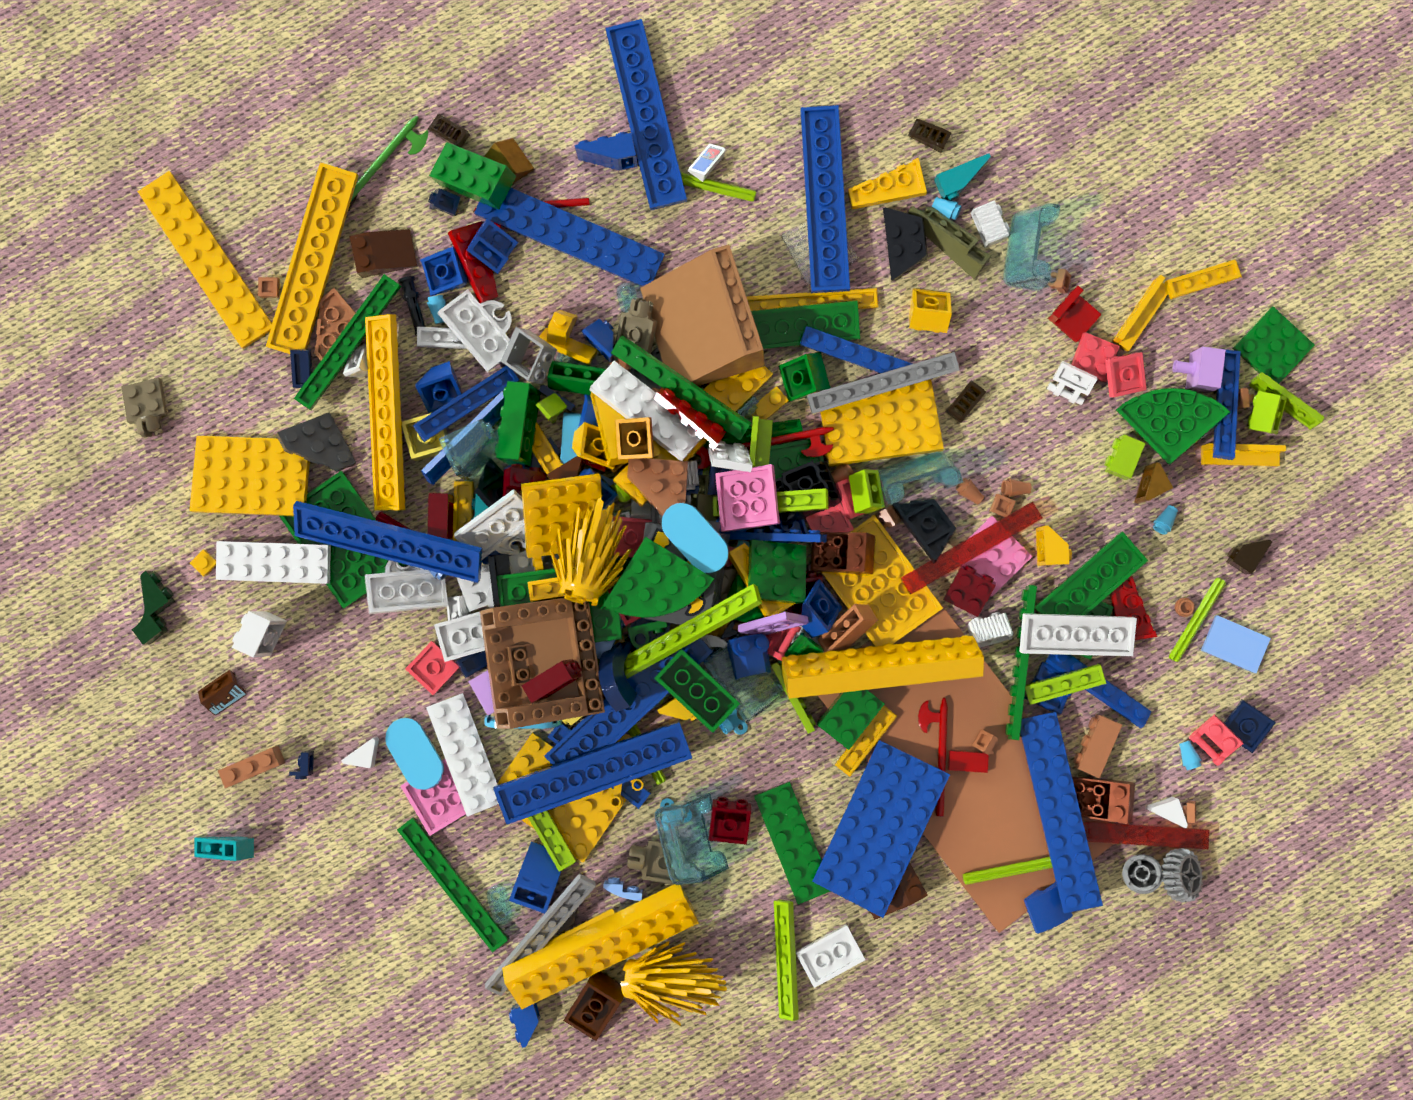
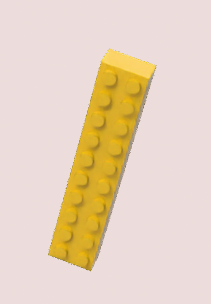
(882, 666)
(599, 946)

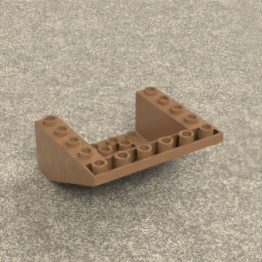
(705, 319)
(530, 640)

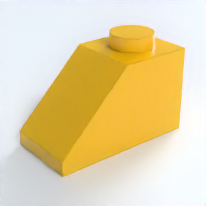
(561, 327)

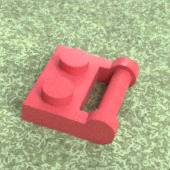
(780, 642)
(1220, 735)

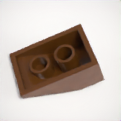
(383, 252)
(908, 892)
(595, 1005)

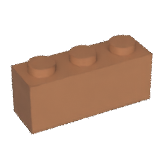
(848, 628)
(1097, 745)
(251, 766)

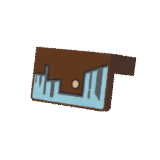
(221, 693)

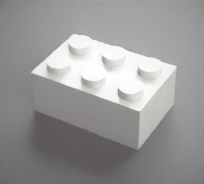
(258, 633)

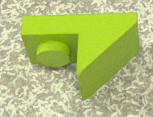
(552, 407)

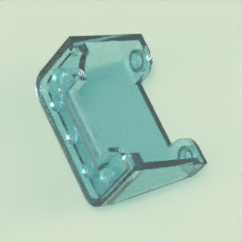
(1021, 263)
(470, 448)
(933, 464)
(753, 692)
(686, 841)

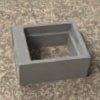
(513, 357)

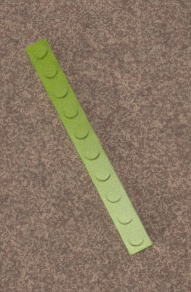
(692, 630)

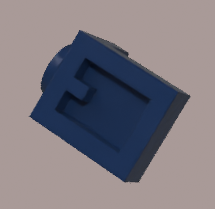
(444, 201)
(306, 764)

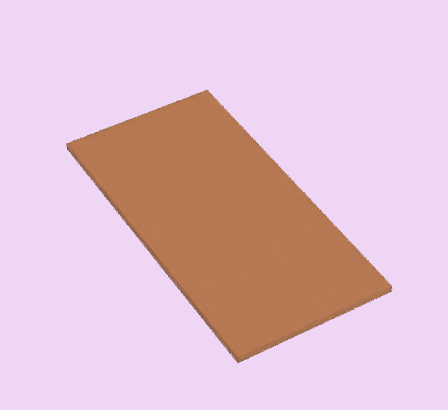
(988, 815)

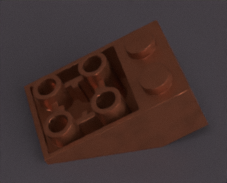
(844, 553)
(1105, 799)

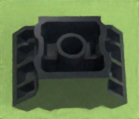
(806, 478)

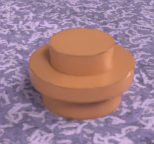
(1184, 607)

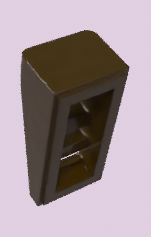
(932, 129)
(461, 139)
(975, 387)

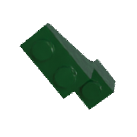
(155, 599)

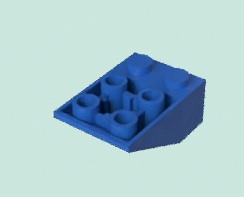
(610, 152)
(536, 880)

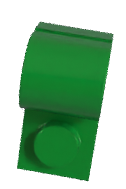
(657, 627)

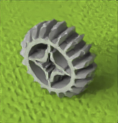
(1182, 875)

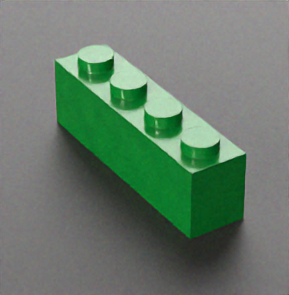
(572, 377)

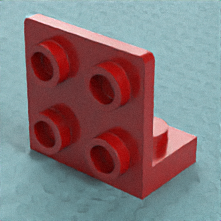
(1074, 315)

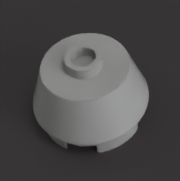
(1142, 874)

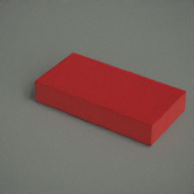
(968, 761)

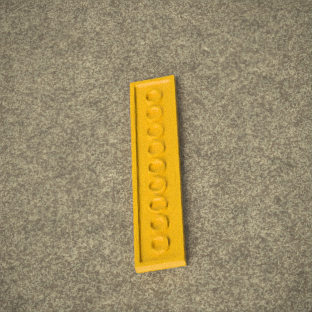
(312, 258)
(206, 259)
(732, 392)
(385, 412)

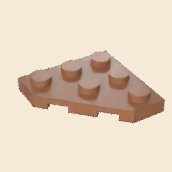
(333, 318)
(659, 481)

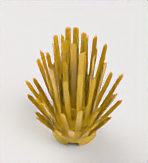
(587, 561)
(664, 976)

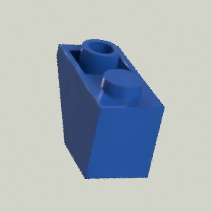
(525, 1022)

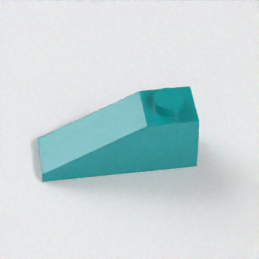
(953, 181)
(224, 848)

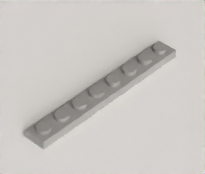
(883, 382)
(544, 928)

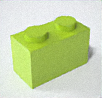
(1267, 412)
(1124, 456)
(866, 491)

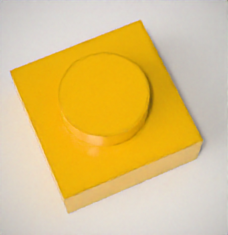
(203, 563)

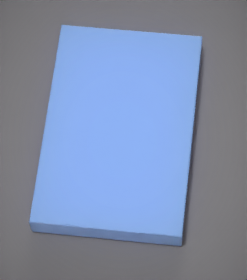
(1235, 644)

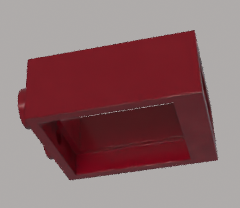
(440, 515)
(552, 680)

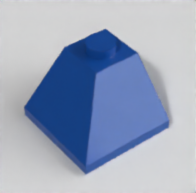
(601, 337)
(438, 387)
(821, 610)

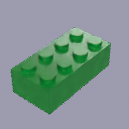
(472, 175)
(517, 423)
(697, 690)

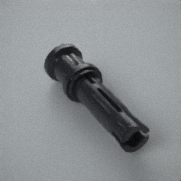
(411, 296)

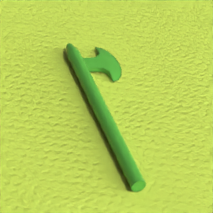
(417, 141)

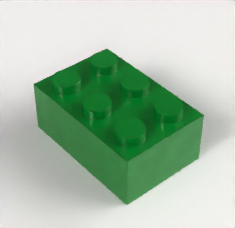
(850, 716)

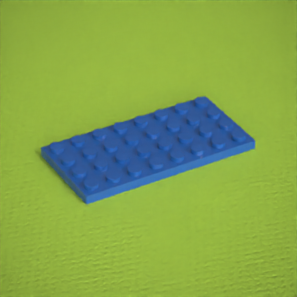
(881, 828)

